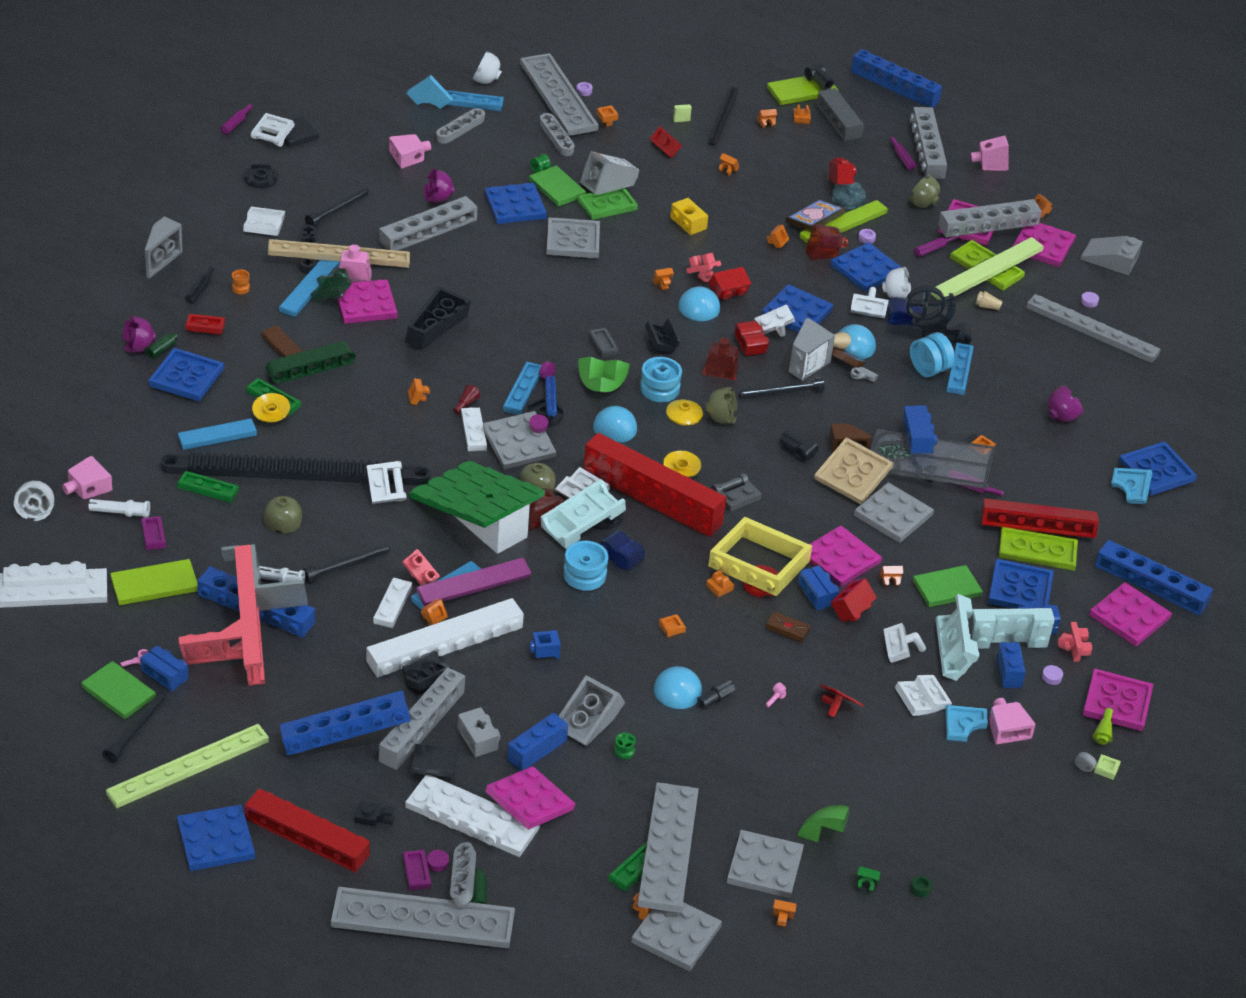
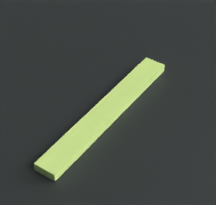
(990, 268)
(187, 766)

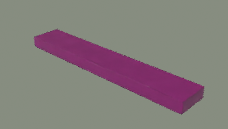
(474, 581)

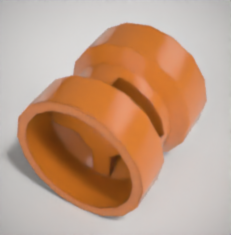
(240, 281)

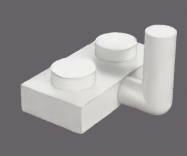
(869, 304)
(776, 320)
(898, 641)

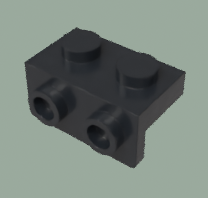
(663, 336)
(423, 671)

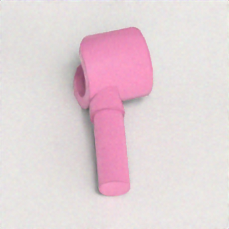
(135, 660)
(780, 692)

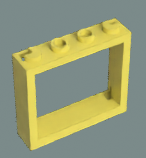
(769, 538)

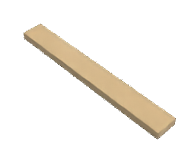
(334, 252)

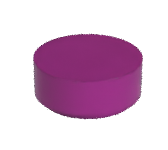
(547, 369)
(538, 423)
(438, 860)

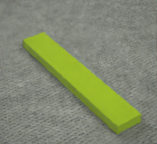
(853, 218)

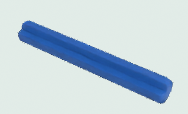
(550, 388)

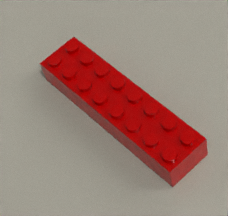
(655, 484)

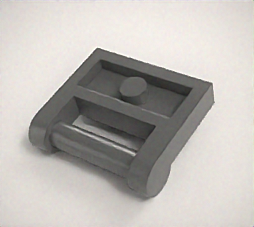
(740, 496)

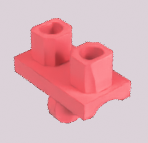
(704, 269)
(420, 568)
(1073, 642)

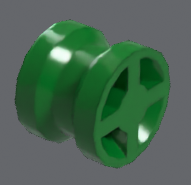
(540, 163)
(624, 745)

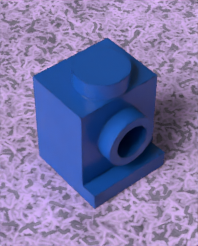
(545, 644)

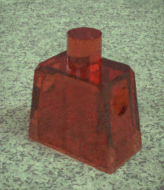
(825, 242)
(722, 360)
(541, 507)

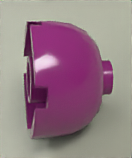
(439, 187)
(137, 334)
(1063, 406)

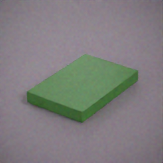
(557, 185)
(607, 203)
(943, 585)
(118, 690)

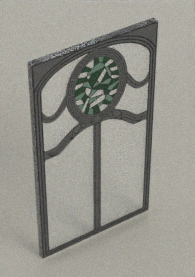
(950, 462)

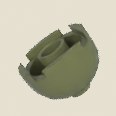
(925, 192)
(722, 406)
(539, 475)
(282, 514)

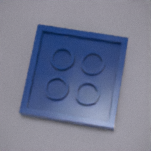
(515, 203)
(864, 266)
(801, 305)
(186, 374)
(1166, 466)
(1019, 585)
(215, 837)

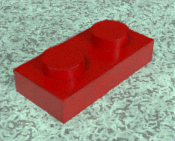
(666, 142)
(205, 324)

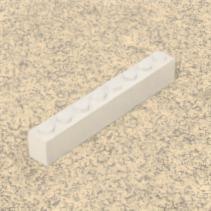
(445, 636)

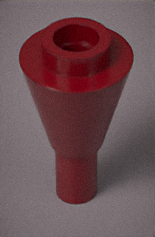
(469, 395)

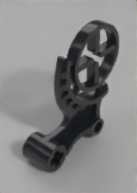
(938, 319)

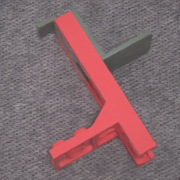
(252, 599)

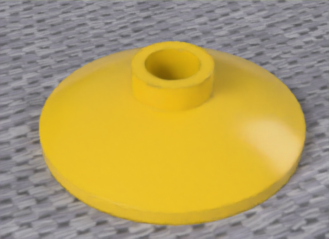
(271, 407)
(684, 412)
(683, 463)

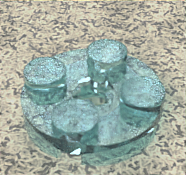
(849, 195)

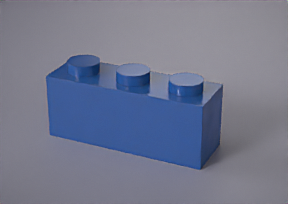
(919, 429)
(537, 742)

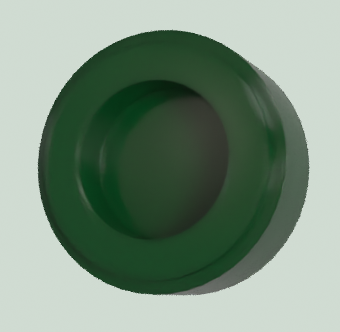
(921, 886)

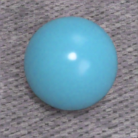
(699, 304)
(862, 341)
(615, 423)
(677, 687)

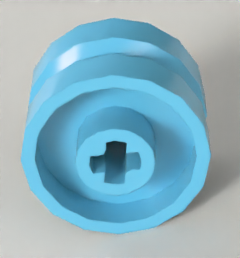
(932, 354)
(661, 379)
(585, 565)

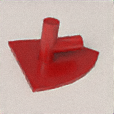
(835, 702)

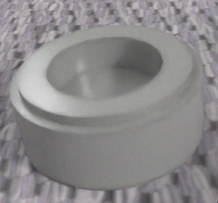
(1085, 762)

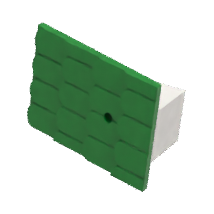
(484, 501)

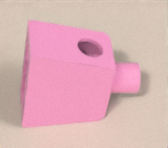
(408, 149)
(993, 154)
(356, 264)
(88, 479)
(1010, 722)

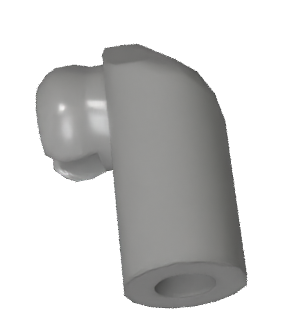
(863, 373)

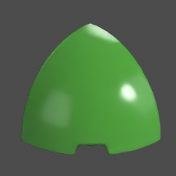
(602, 375)
(830, 817)

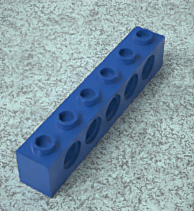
(896, 78)
(1154, 577)
(223, 589)
(345, 722)

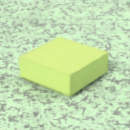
(682, 113)
(1107, 767)

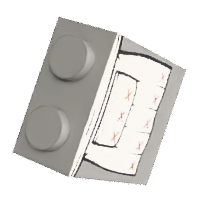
(607, 173)
(811, 350)

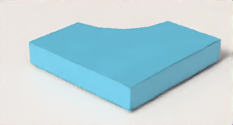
(429, 92)
(1134, 483)
(963, 721)

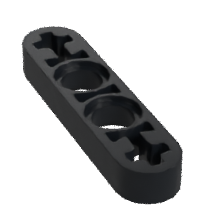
(309, 239)

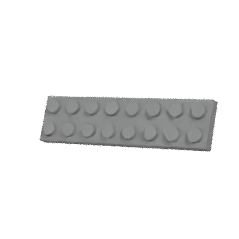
(559, 94)
(668, 848)
(422, 917)

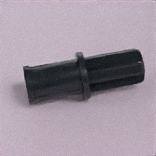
(716, 694)

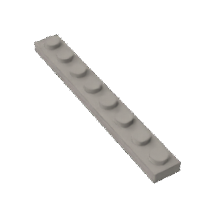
(1093, 328)

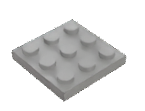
(573, 237)
(516, 443)
(893, 512)
(765, 864)
(676, 935)

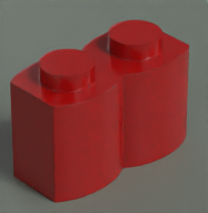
(751, 338)

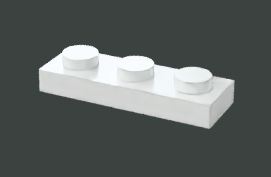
(473, 429)
(392, 602)

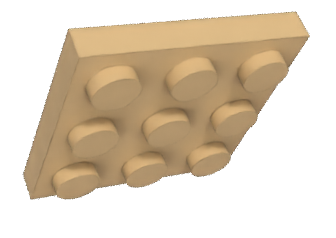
(853, 470)

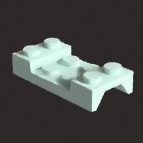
(581, 513)
(1012, 626)
(955, 646)

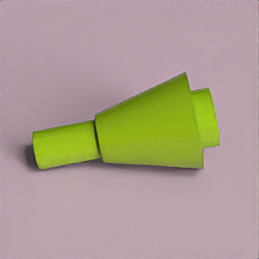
(1103, 732)

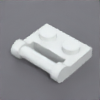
(275, 125)
(380, 484)

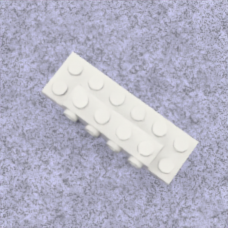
(52, 585)
(470, 815)

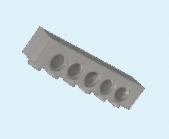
(928, 142)
(989, 218)
(428, 224)
(424, 717)

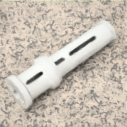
(128, 508)
(281, 575)

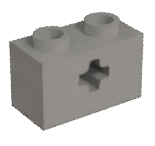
(478, 732)

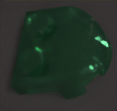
(332, 285)

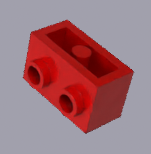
(841, 171)
(730, 283)
(853, 600)

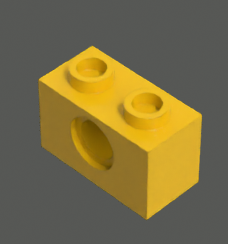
(689, 216)

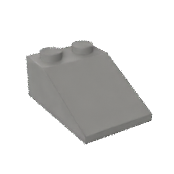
(163, 245)
(1113, 253)
(590, 710)

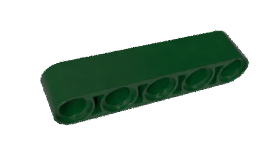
(310, 362)

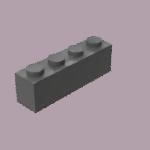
(840, 114)

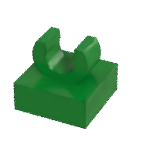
(868, 875)

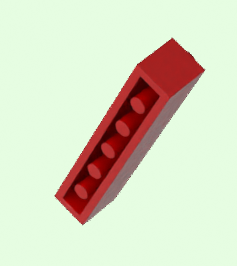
(1039, 518)
(307, 830)

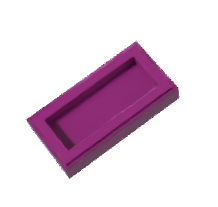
(153, 533)
(416, 870)

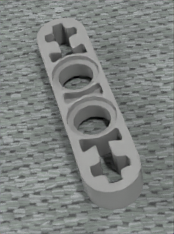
(447, 133)
(557, 134)
(463, 891)

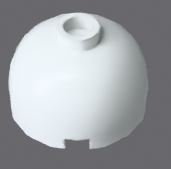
(488, 69)
(897, 283)
(34, 500)

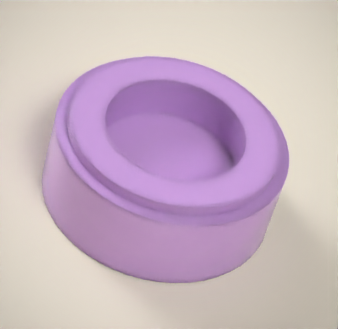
(584, 89)
(866, 236)
(1089, 299)
(1052, 675)

